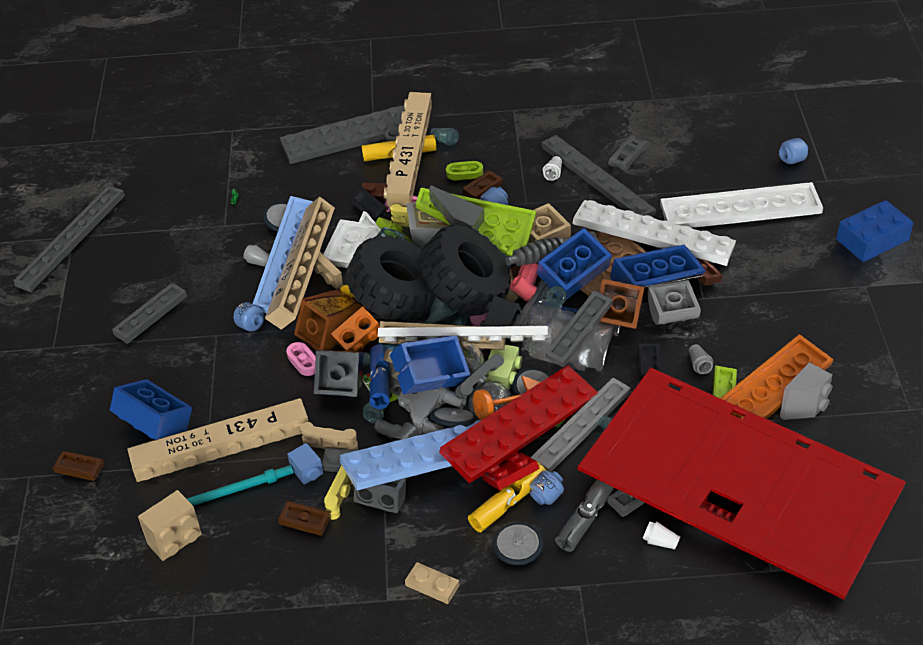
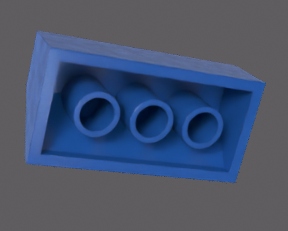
(656, 266)

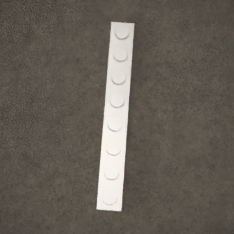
(474, 334)

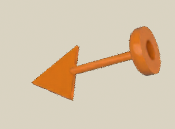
(484, 404)

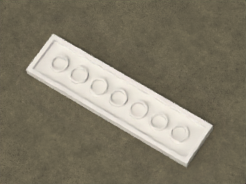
(742, 205)
(654, 231)

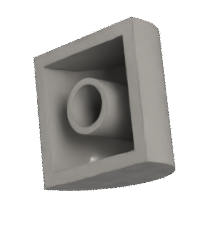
(673, 302)

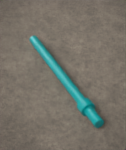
(269, 476)

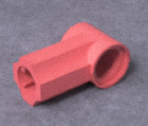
(524, 283)

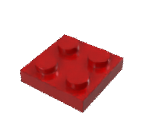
(510, 471)

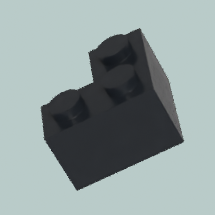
(501, 314)

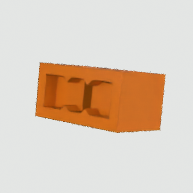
(353, 329)

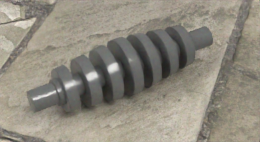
(534, 251)

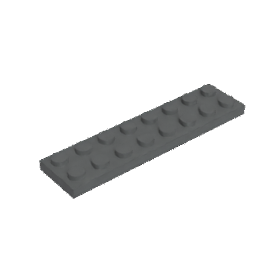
(340, 135)

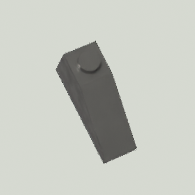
(456, 209)

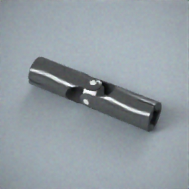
(578, 524)

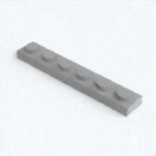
(581, 425)

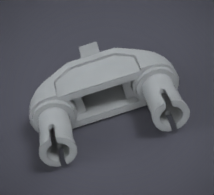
(424, 402)

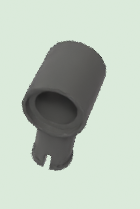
(395, 432)

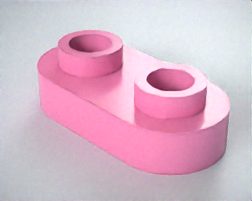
(301, 358)

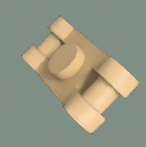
(328, 437)

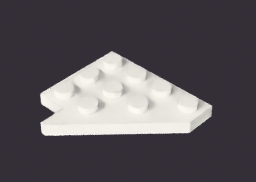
(347, 239)

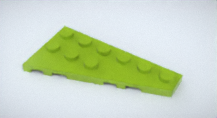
(503, 224)

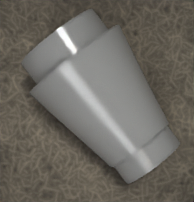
(256, 255)
(700, 359)

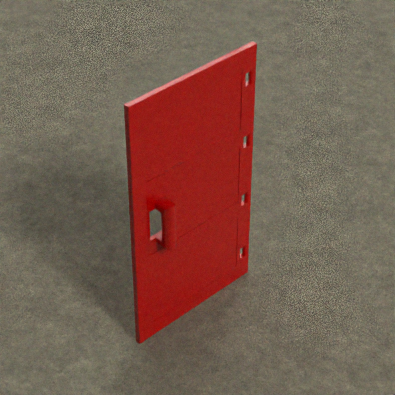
(799, 505)

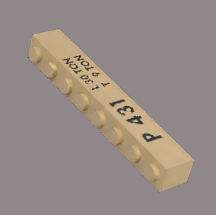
(409, 149)
(299, 263)
(217, 440)

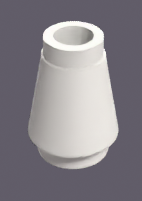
(552, 169)
(661, 536)

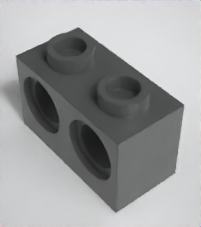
(383, 496)

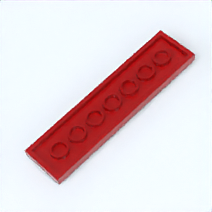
(517, 423)

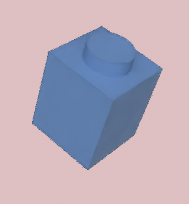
(305, 463)

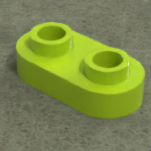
(464, 170)

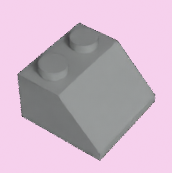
(806, 393)

